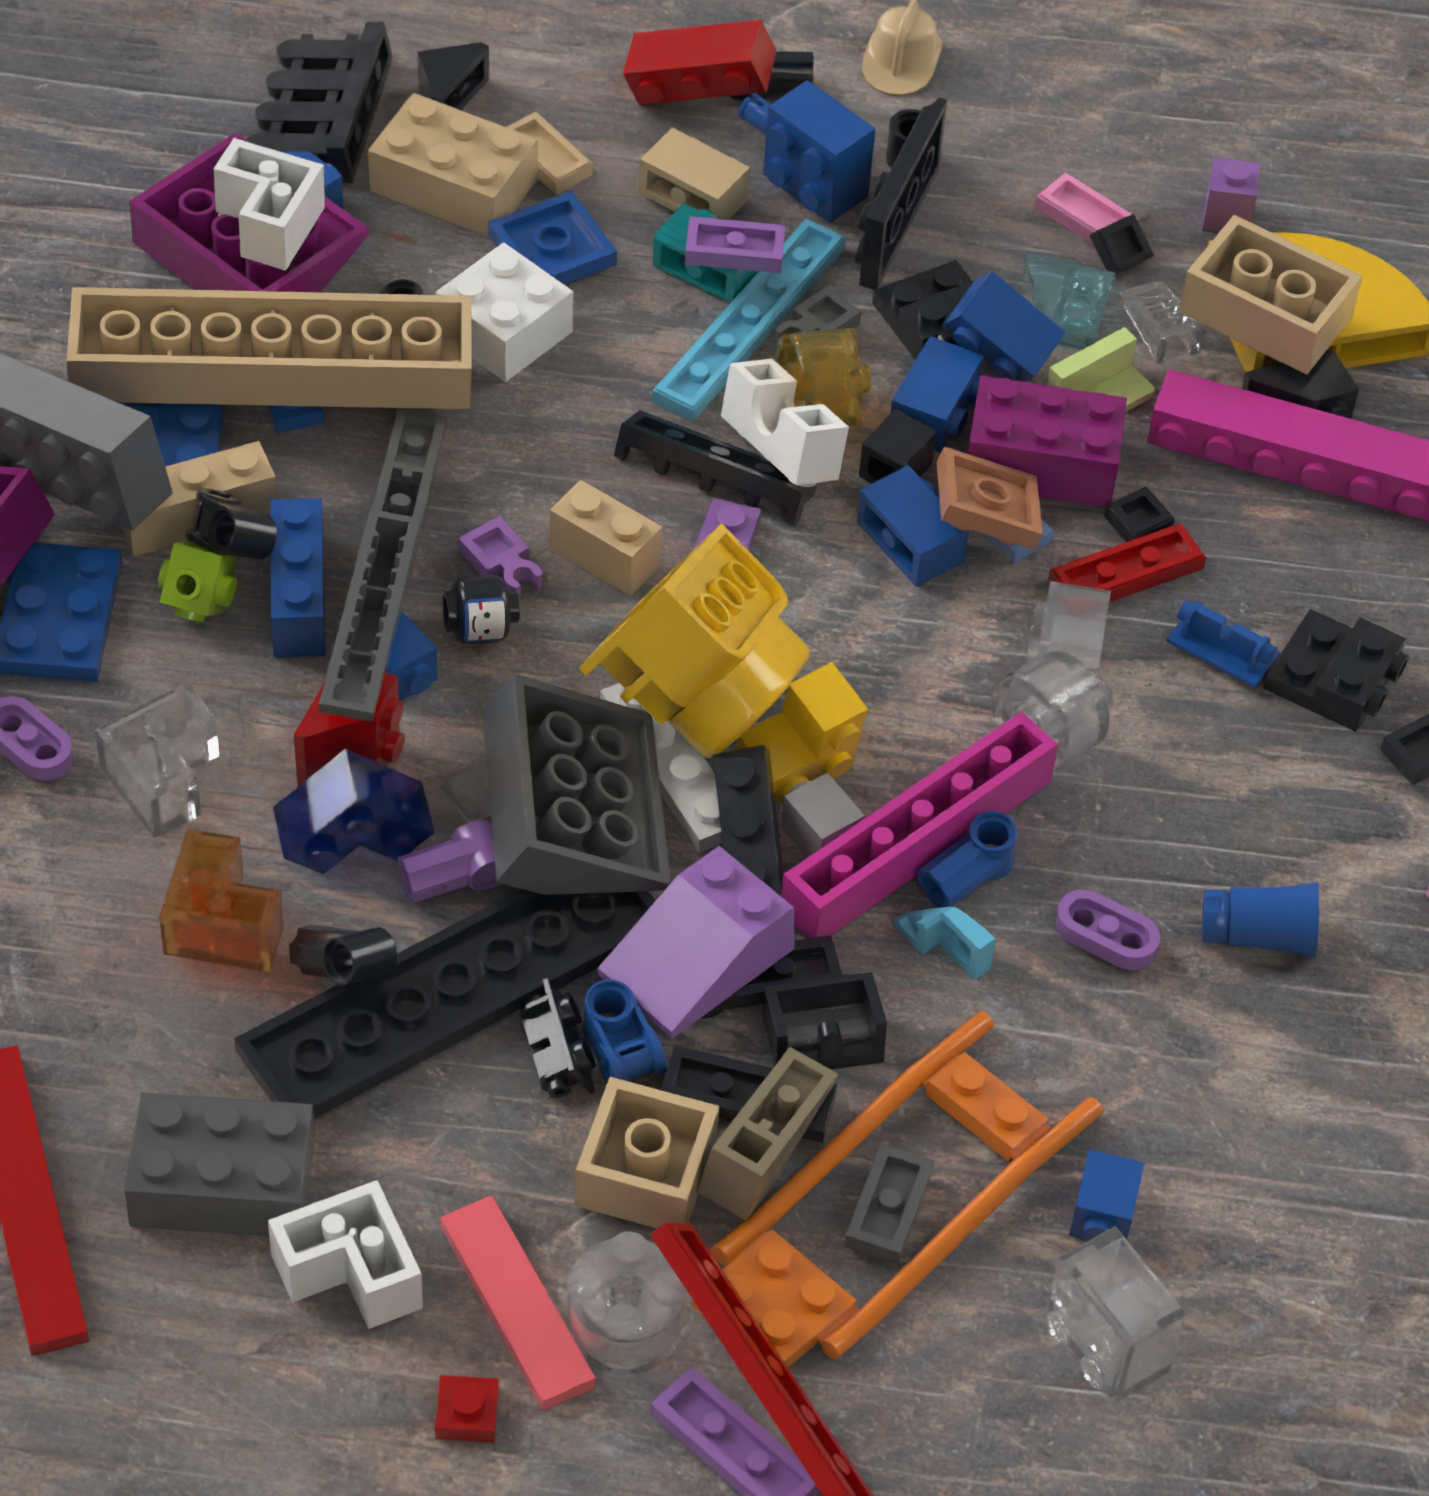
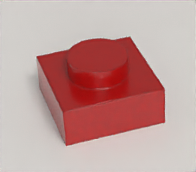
(467, 1408)

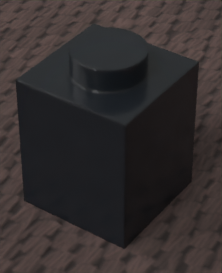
(895, 445)

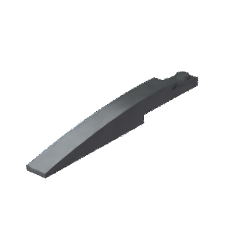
(383, 567)

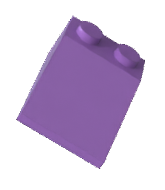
(701, 942)

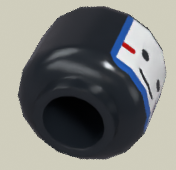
(480, 609)

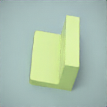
(1104, 369)

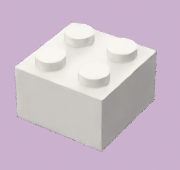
(514, 310)

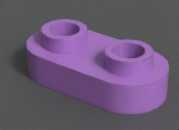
(33, 740)
(1109, 929)

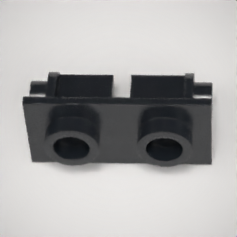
(568, 1058)

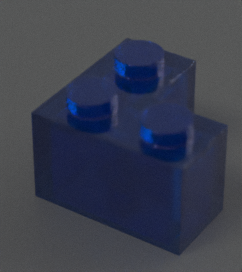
(352, 806)

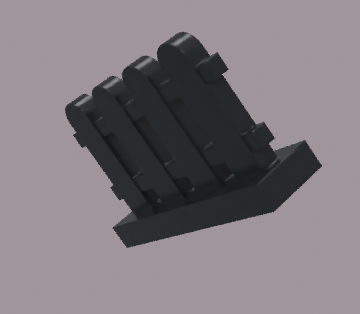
(348, 92)

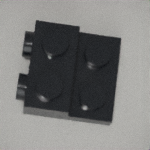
(922, 304)
(1338, 668)

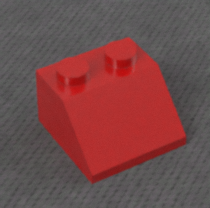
(326, 735)

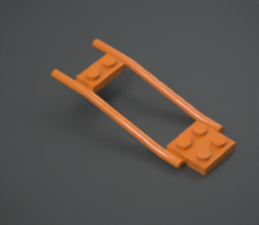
(800, 1302)

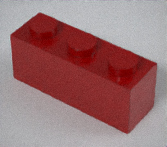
(700, 62)

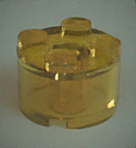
(826, 370)

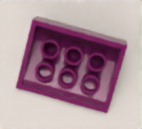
(186, 235)

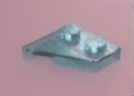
(1070, 296)

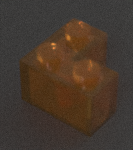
(212, 913)

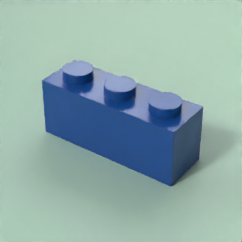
(298, 578)

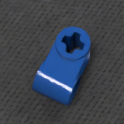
(624, 1043)

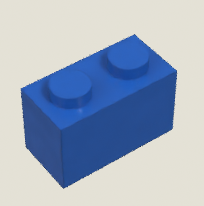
(1003, 328)
(941, 388)
(906, 524)

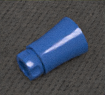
(1263, 918)

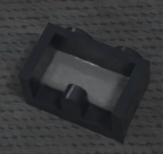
(827, 1019)

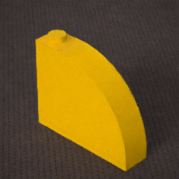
(1388, 315)

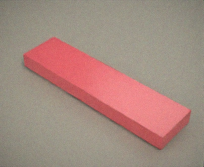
(517, 1303)

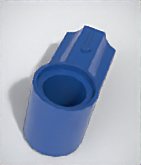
(970, 861)

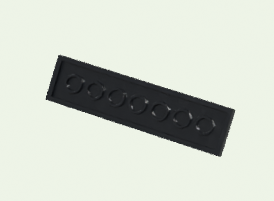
(435, 995)

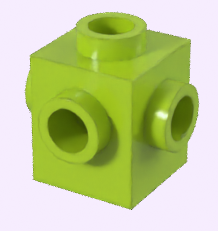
(197, 581)

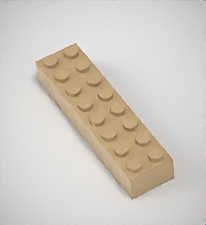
(271, 348)

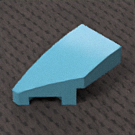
(955, 932)

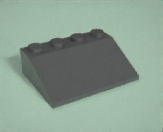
(573, 792)

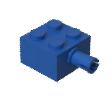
(814, 148)

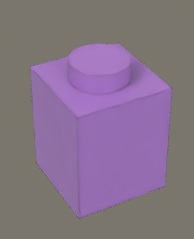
(1230, 192)

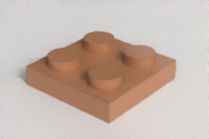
(989, 498)

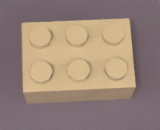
(452, 164)
(1270, 294)

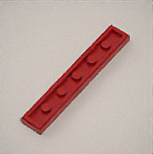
(32, 1222)
(758, 1361)

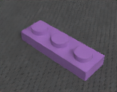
(729, 1439)

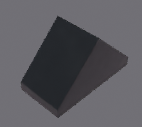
(453, 73)

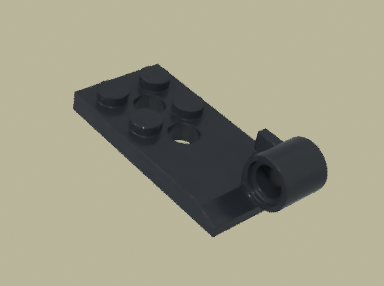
(914, 160)

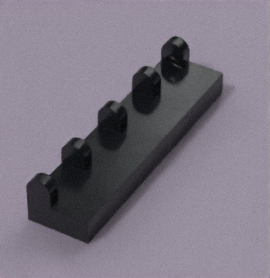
(711, 459)

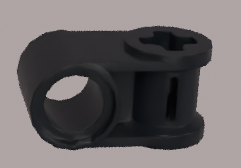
(231, 526)

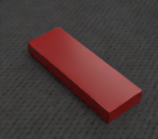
(1135, 563)

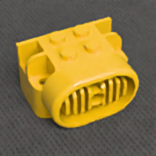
(706, 645)

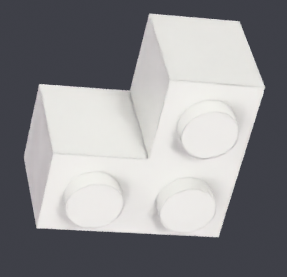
(272, 197)
(352, 1242)

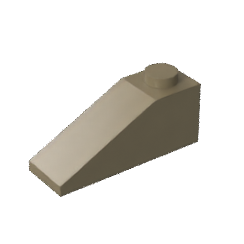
(765, 1133)

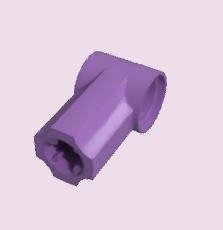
(452, 864)

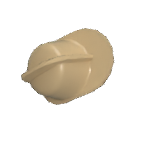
(902, 51)

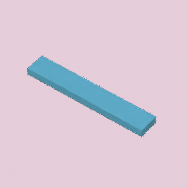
(747, 321)

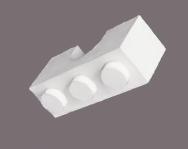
(799, 441)

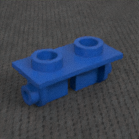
(1222, 646)

